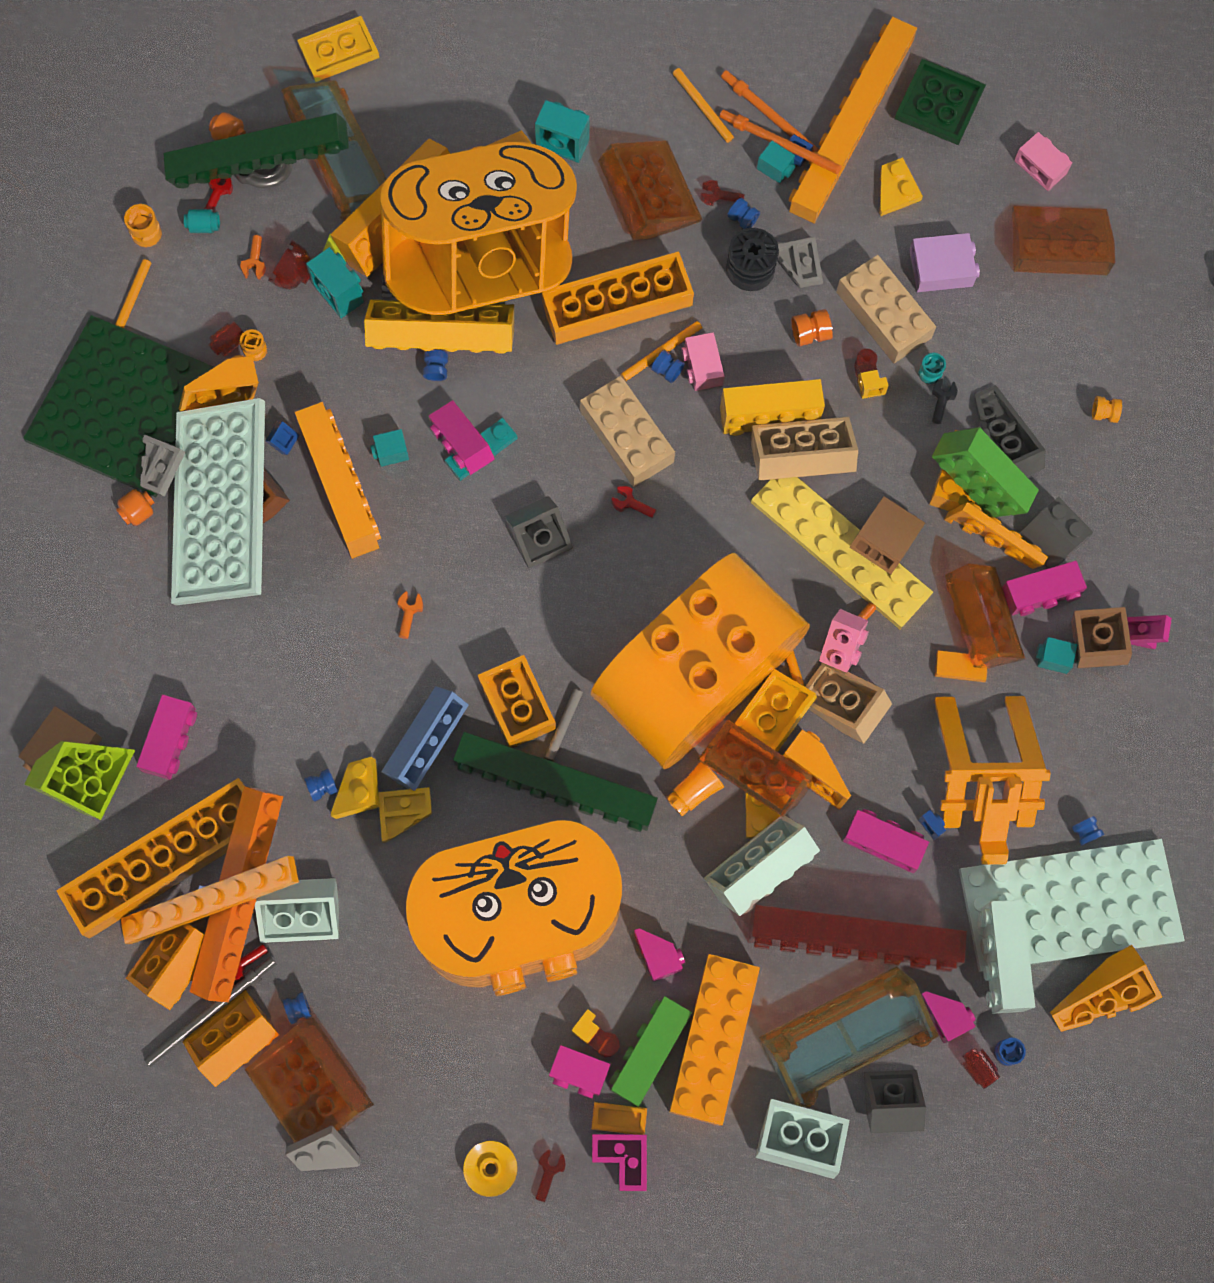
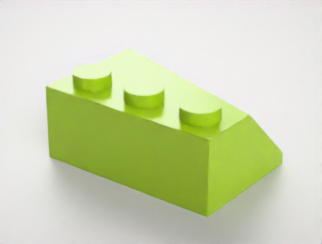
(80, 775)

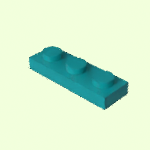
(498, 438)

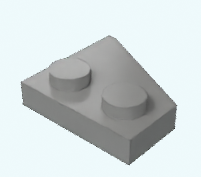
(801, 261)
(159, 465)
(322, 1151)

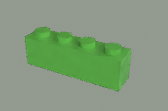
(651, 1050)

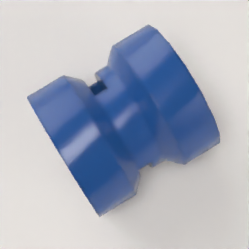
(745, 215)
(435, 365)
(667, 366)
(320, 785)
(1014, 1051)

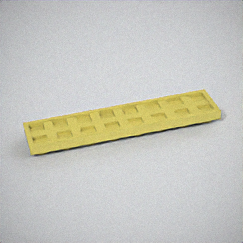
(828, 538)

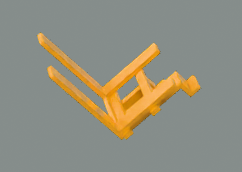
(1019, 798)

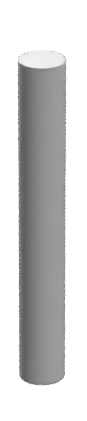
(563, 725)

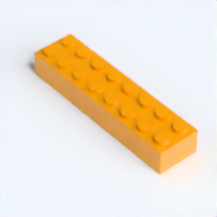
(153, 862)

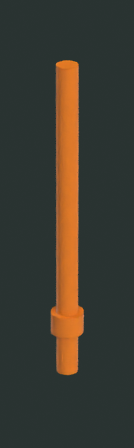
(742, 89)
(742, 123)

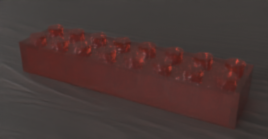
(857, 937)

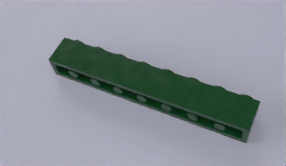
(256, 150)
(555, 781)

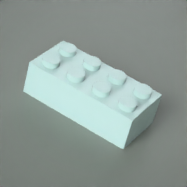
(762, 865)
(1006, 957)

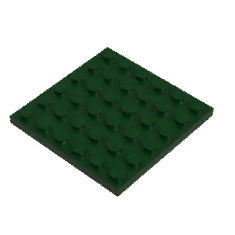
(111, 397)

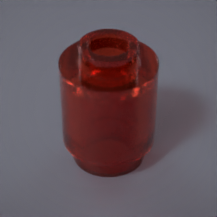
(225, 339)
(980, 1067)

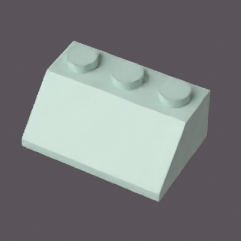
(299, 912)
(802, 1139)

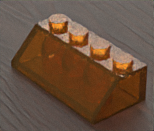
(984, 616)
(756, 769)

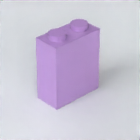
(944, 262)

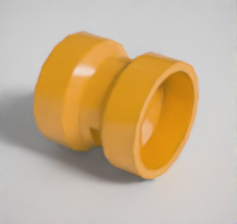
(255, 349)
(1106, 409)

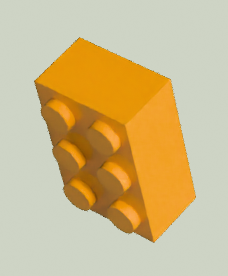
(516, 702)

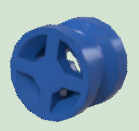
(1088, 830)
(297, 1008)

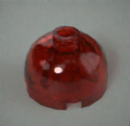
(292, 268)

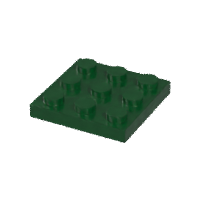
(940, 101)

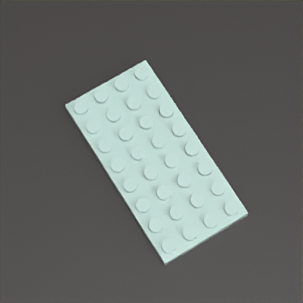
(219, 503)
(1081, 900)

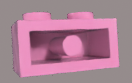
(844, 640)

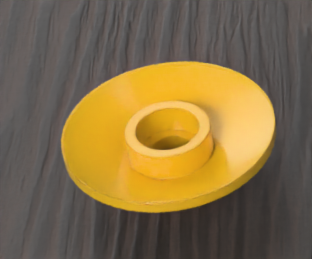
(475, 1168)

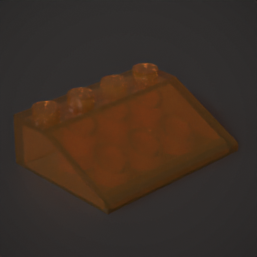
(648, 188)
(1062, 240)
(308, 1083)

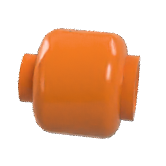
(226, 126)
(135, 507)

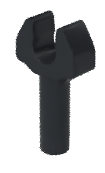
(942, 400)

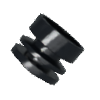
(752, 259)

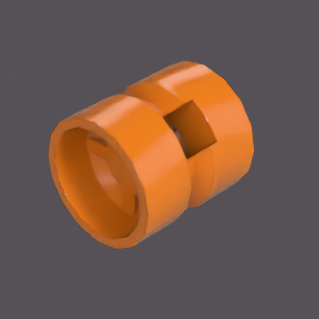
(808, 328)

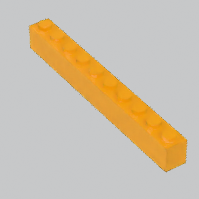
(853, 118)

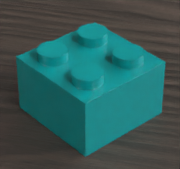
(562, 130)
(335, 282)

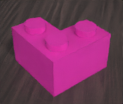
(629, 1152)

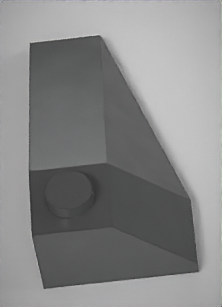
(1009, 431)

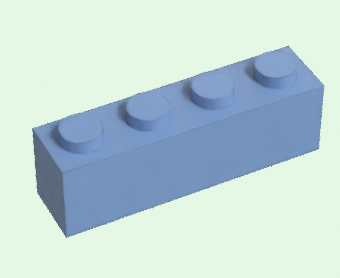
(425, 738)

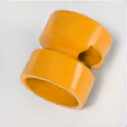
(143, 225)

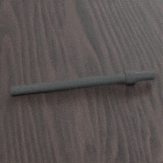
(251, 977)

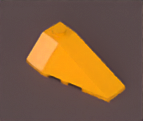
(1114, 986)

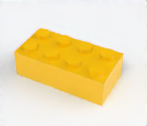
(770, 404)

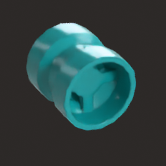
(936, 364)

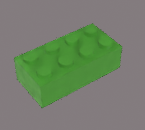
(985, 472)

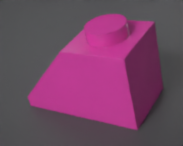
(659, 955)
(948, 1016)

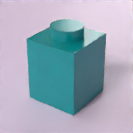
(776, 162)
(390, 448)
(1056, 655)

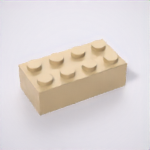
(885, 309)
(627, 431)
(804, 448)

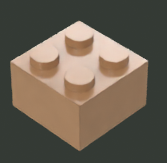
(1101, 637)

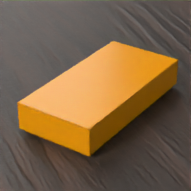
(958, 666)
(619, 1118)

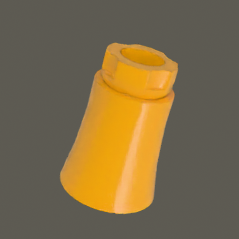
(694, 789)

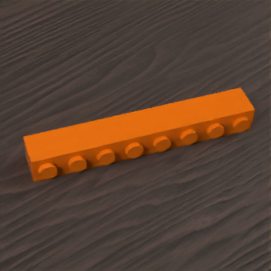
(228, 928)

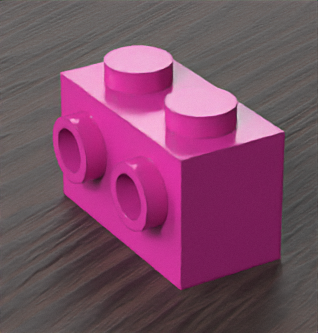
(579, 1071)

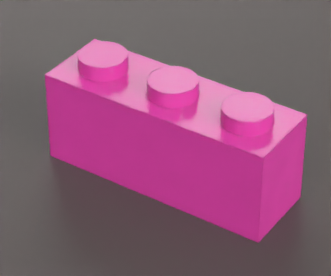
(460, 438)
(1044, 588)
(167, 737)
(886, 840)

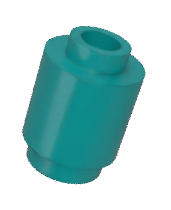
(202, 221)

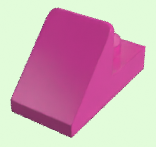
(1149, 630)

